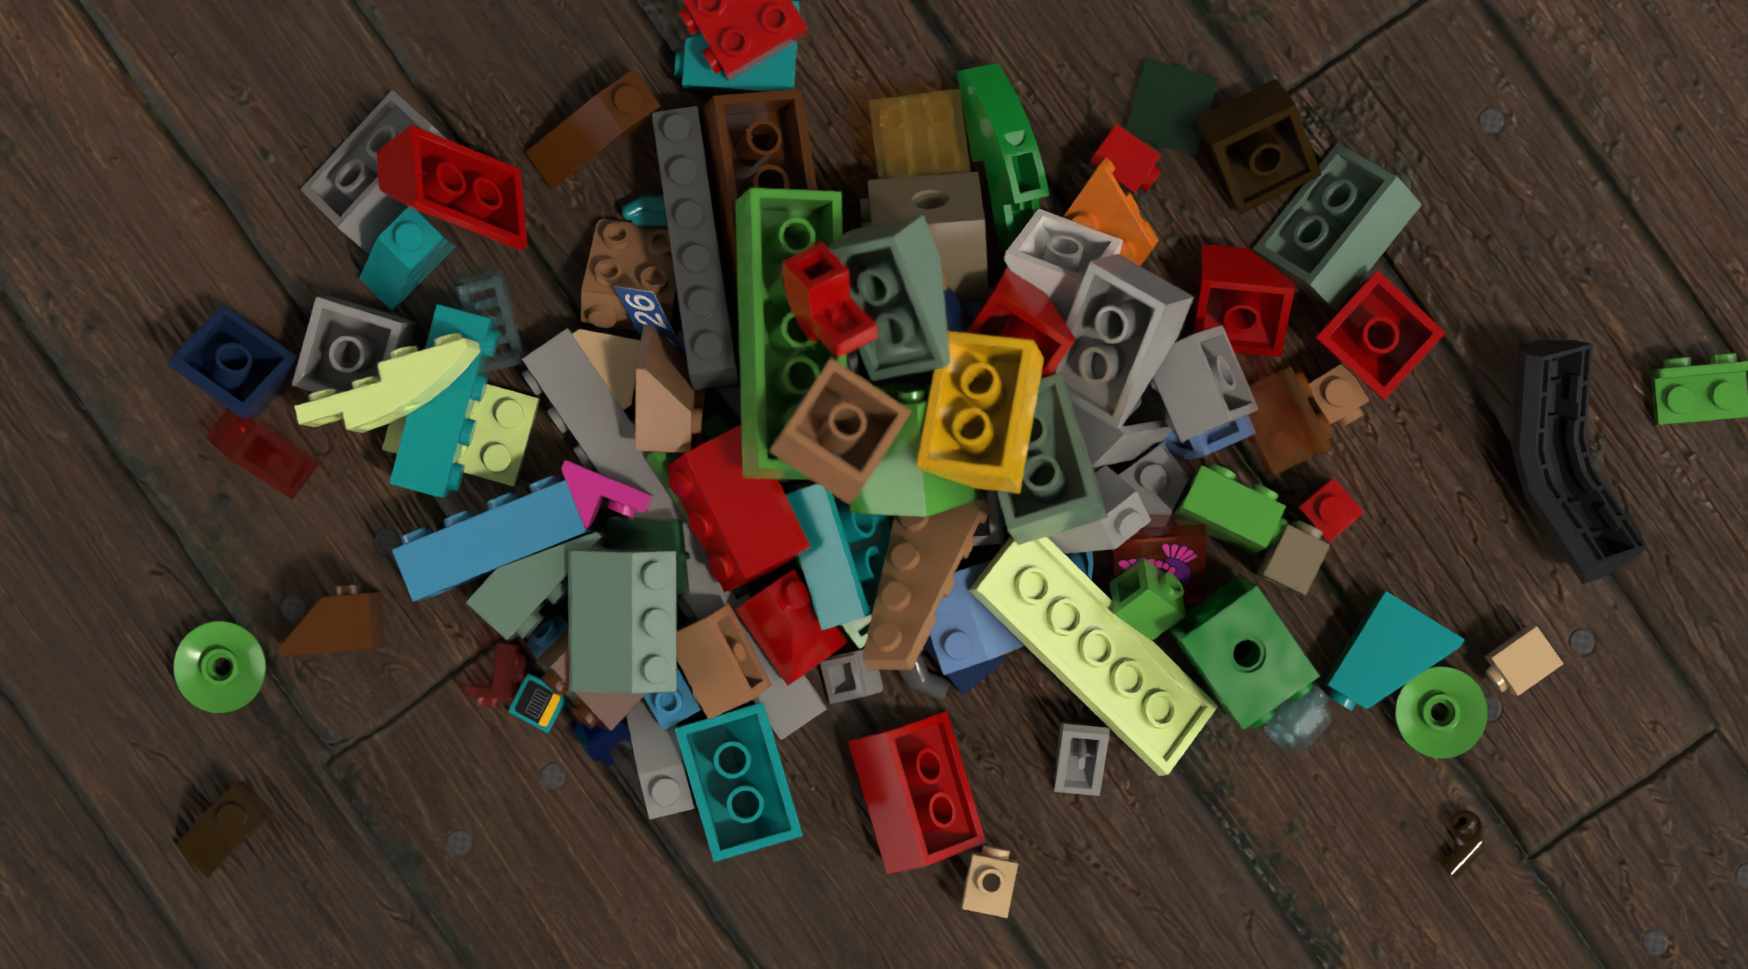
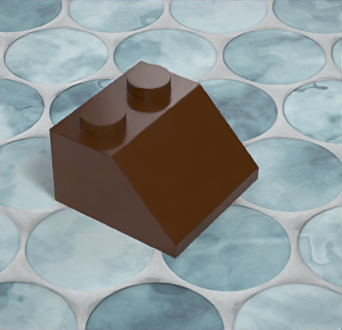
(339, 624)

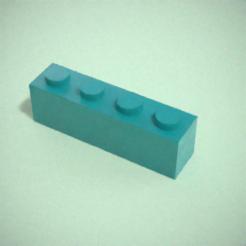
(441, 427)

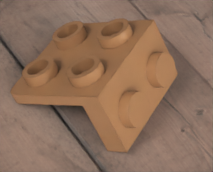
(628, 259)

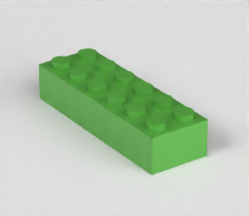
(775, 353)

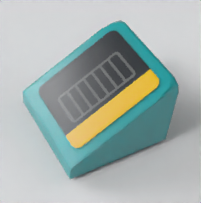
(537, 703)

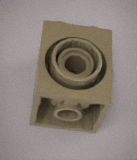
(953, 216)

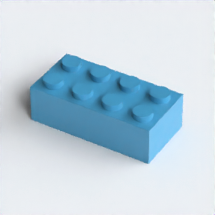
(482, 543)

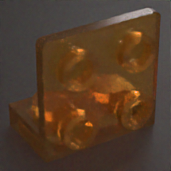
(1286, 422)

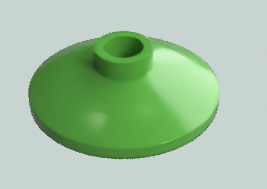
(197, 673)
(1464, 717)

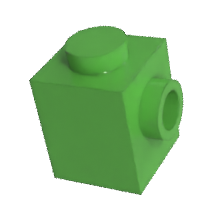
(1148, 599)

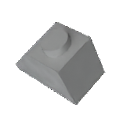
(1124, 513)

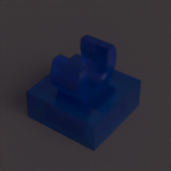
(599, 741)

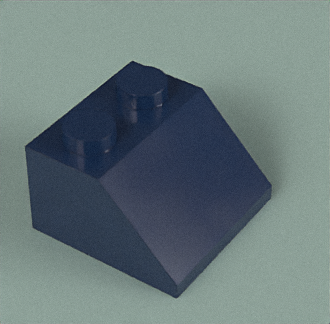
(235, 363)

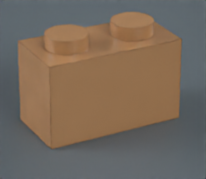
(719, 662)

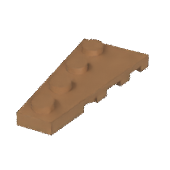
(915, 579)

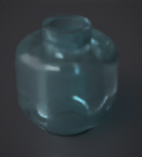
(1299, 722)

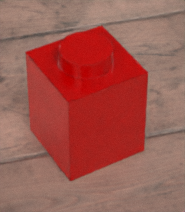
(1131, 158)
(1329, 509)

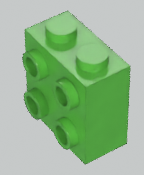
(1231, 511)

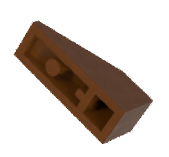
(594, 129)

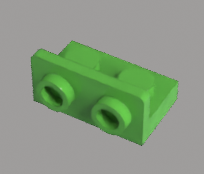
(1699, 392)

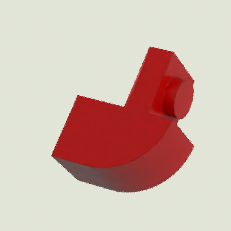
(822, 303)

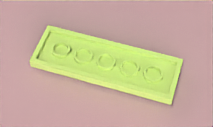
(1093, 651)

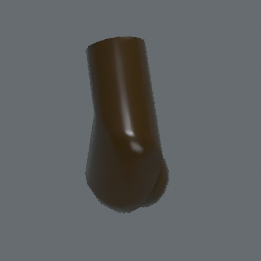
(1468, 843)

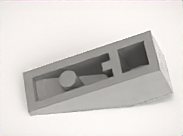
(659, 764)

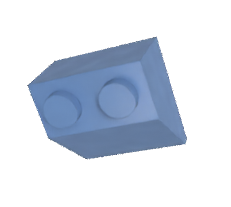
(966, 629)

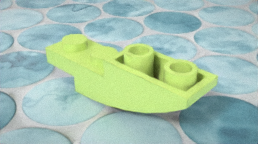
(405, 385)

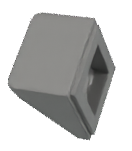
(848, 677)

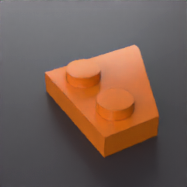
(1109, 210)

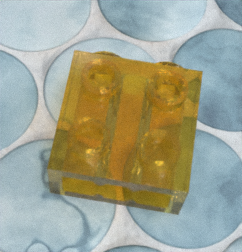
(919, 135)

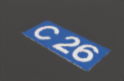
(646, 310)

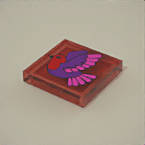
(1172, 550)

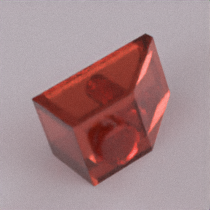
(263, 452)

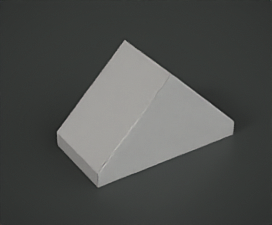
(1081, 757)

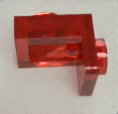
(509, 668)

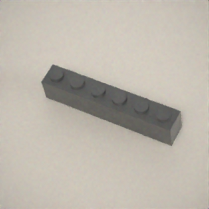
(695, 248)

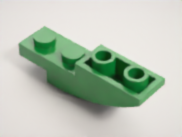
(1006, 144)

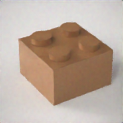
(840, 431)

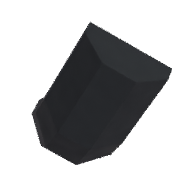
(1557, 463)

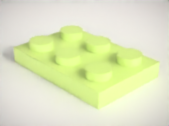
(499, 439)

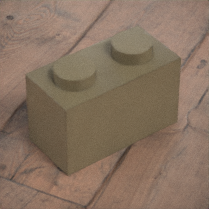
(1294, 558)

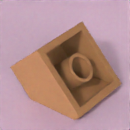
(666, 404)

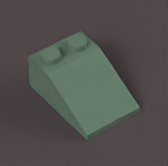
(900, 286)
(1058, 476)

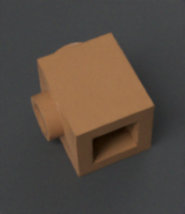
(1337, 396)

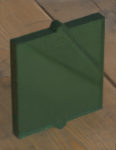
(1168, 104)
(652, 532)

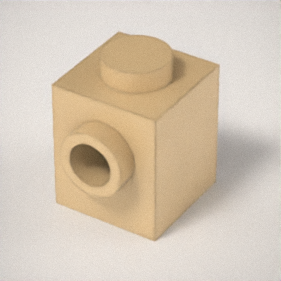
(1522, 661)
(990, 881)

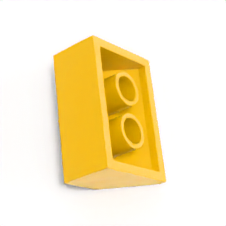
(982, 412)

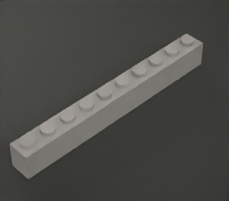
(608, 444)

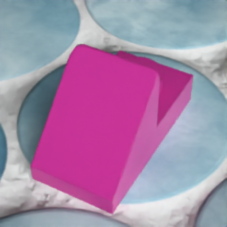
(590, 488)

